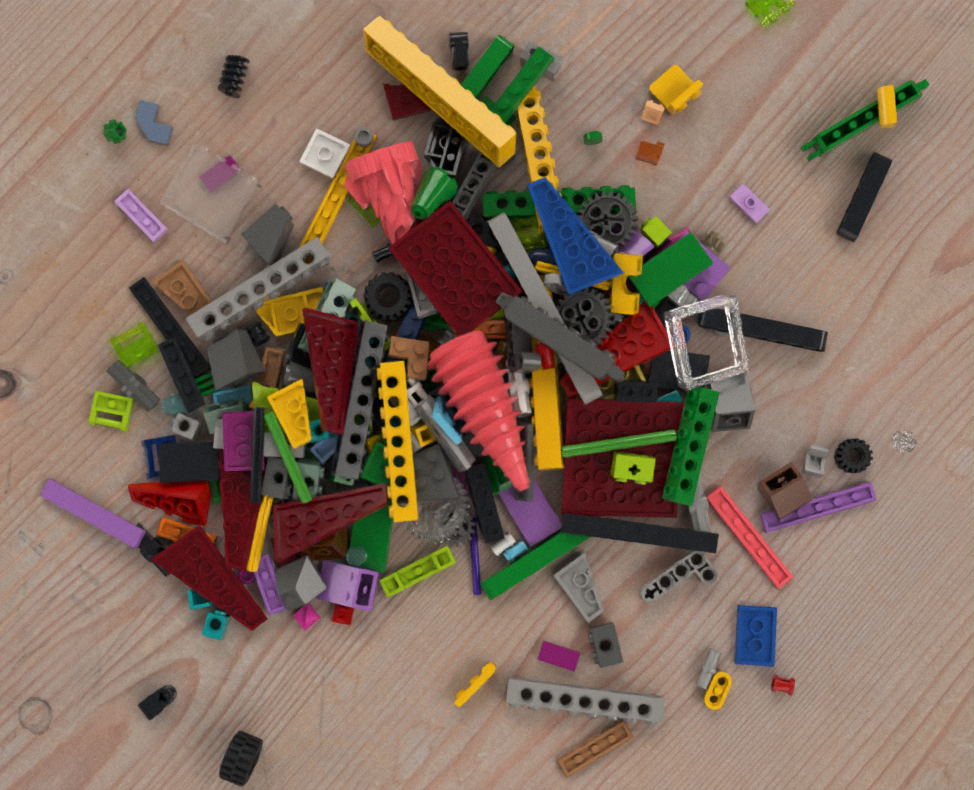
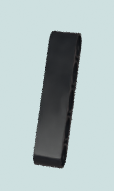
(864, 197)

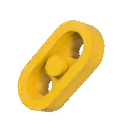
(718, 690)

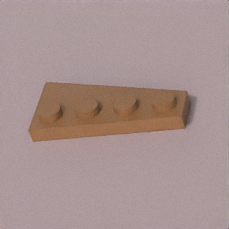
(184, 289)

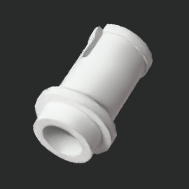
(503, 544)

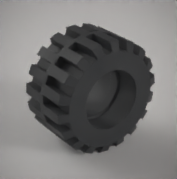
(383, 281)
(240, 758)

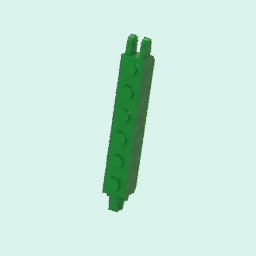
(861, 120)

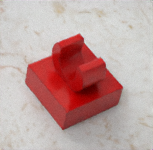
(343, 614)

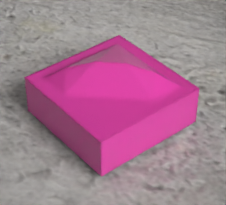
(306, 616)

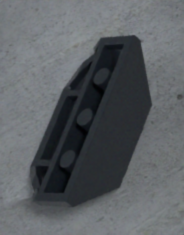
(445, 148)

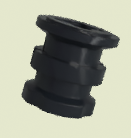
(257, 334)

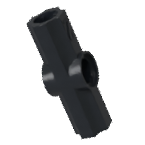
(150, 547)

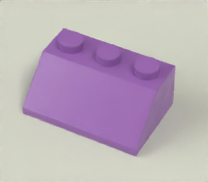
(708, 279)

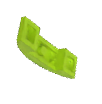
(417, 571)

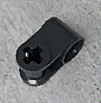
(156, 702)

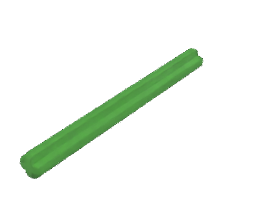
(618, 443)

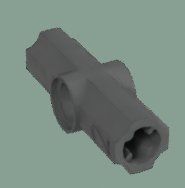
(133, 385)

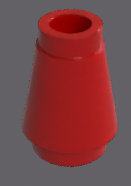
(546, 354)

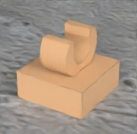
(652, 112)

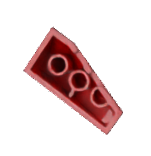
(182, 499)

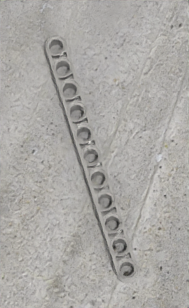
(539, 297)

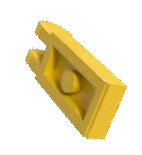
(475, 683)

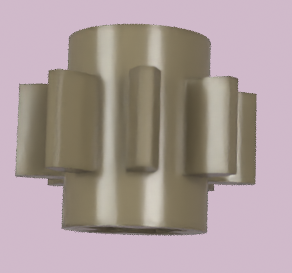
(713, 241)

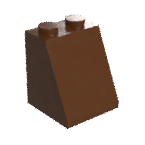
(329, 548)

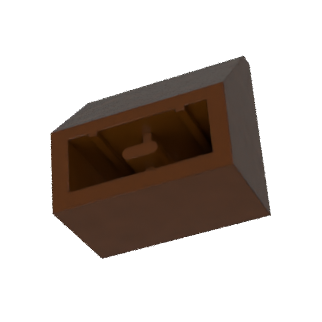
(785, 490)

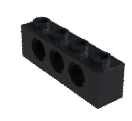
(484, 503)

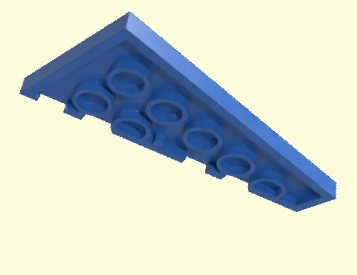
(575, 248)

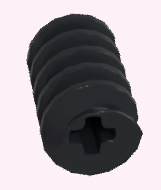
(232, 74)

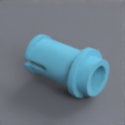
(515, 551)

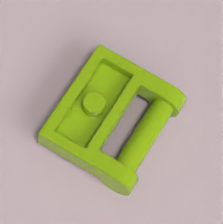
(111, 404)

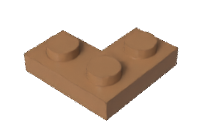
(414, 352)

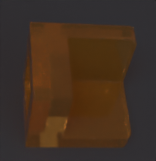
(649, 152)

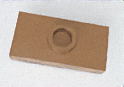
(272, 364)

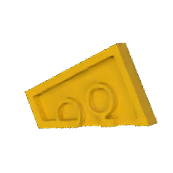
(292, 413)

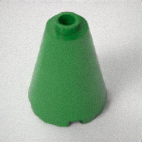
(433, 192)

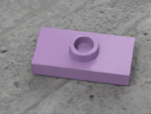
(749, 203)

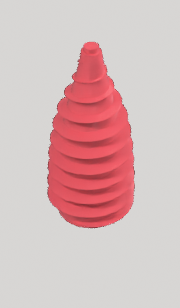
(482, 401)

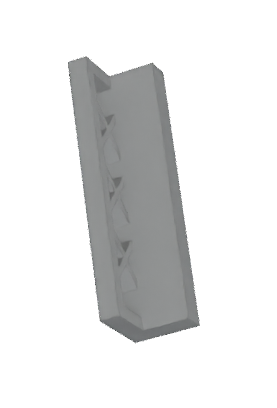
(459, 453)

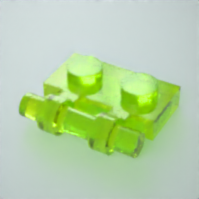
(762, 7)
(529, 237)

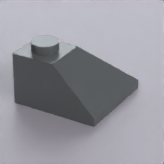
(299, 582)

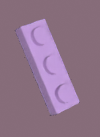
(141, 215)

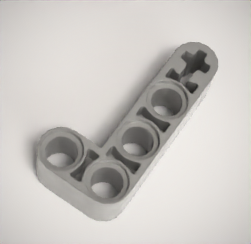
(674, 579)

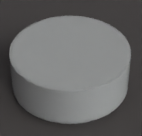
(363, 137)

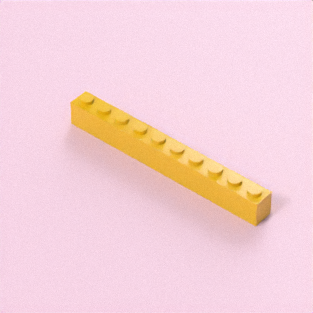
(547, 412)

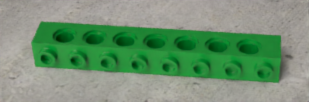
(491, 199)

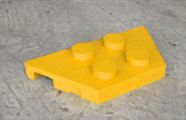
(286, 311)

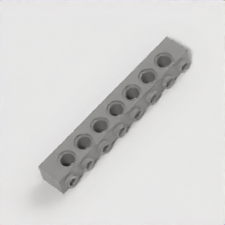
(248, 289)
(651, 716)

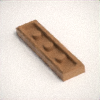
(594, 748)

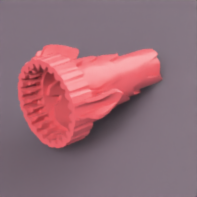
(388, 182)

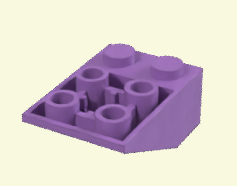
(349, 585)

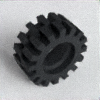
(865, 455)

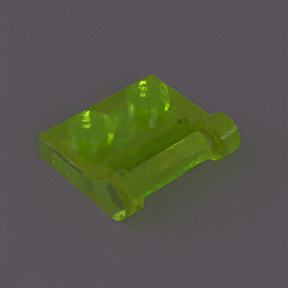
(139, 349)

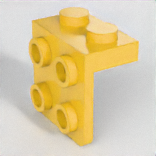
(675, 89)

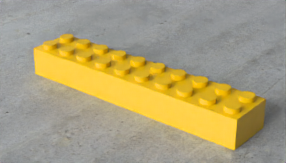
(440, 91)

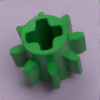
(114, 131)

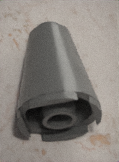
(294, 373)

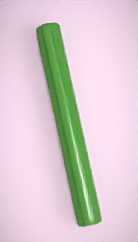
(287, 457)

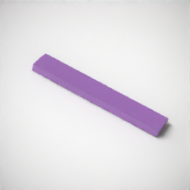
(821, 506)
(93, 513)

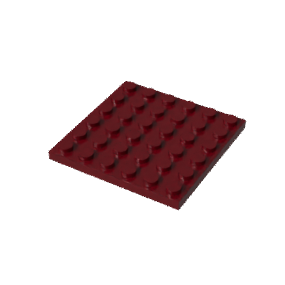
(587, 478)

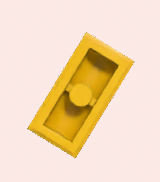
(887, 106)

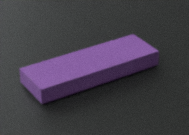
(268, 585)

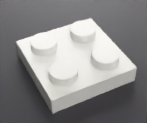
(324, 153)

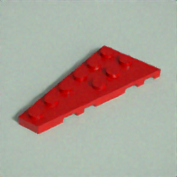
(631, 343)

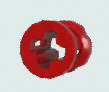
(783, 685)

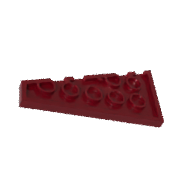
(331, 356)
(238, 513)
(304, 524)
(203, 568)

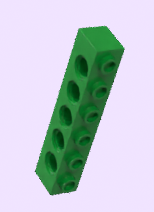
(690, 445)

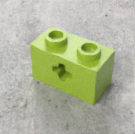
(655, 232)
(623, 461)

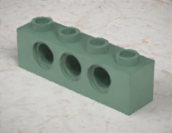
(334, 289)

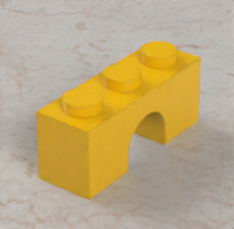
(622, 299)

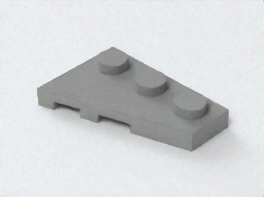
(580, 587)

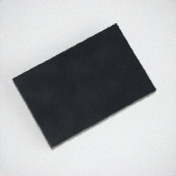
(663, 370)
(188, 462)

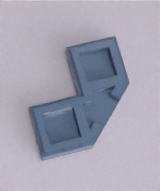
(146, 118)

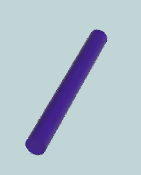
(475, 560)

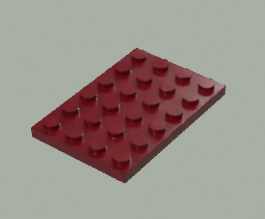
(454, 269)

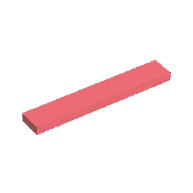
(749, 537)

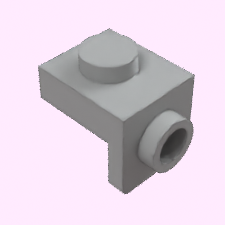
(815, 460)

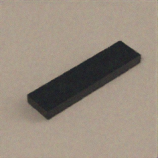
(181, 374)

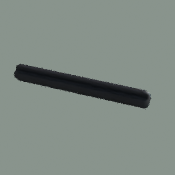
(257, 454)

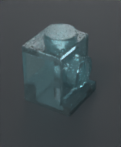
(173, 405)

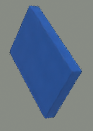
(755, 635)

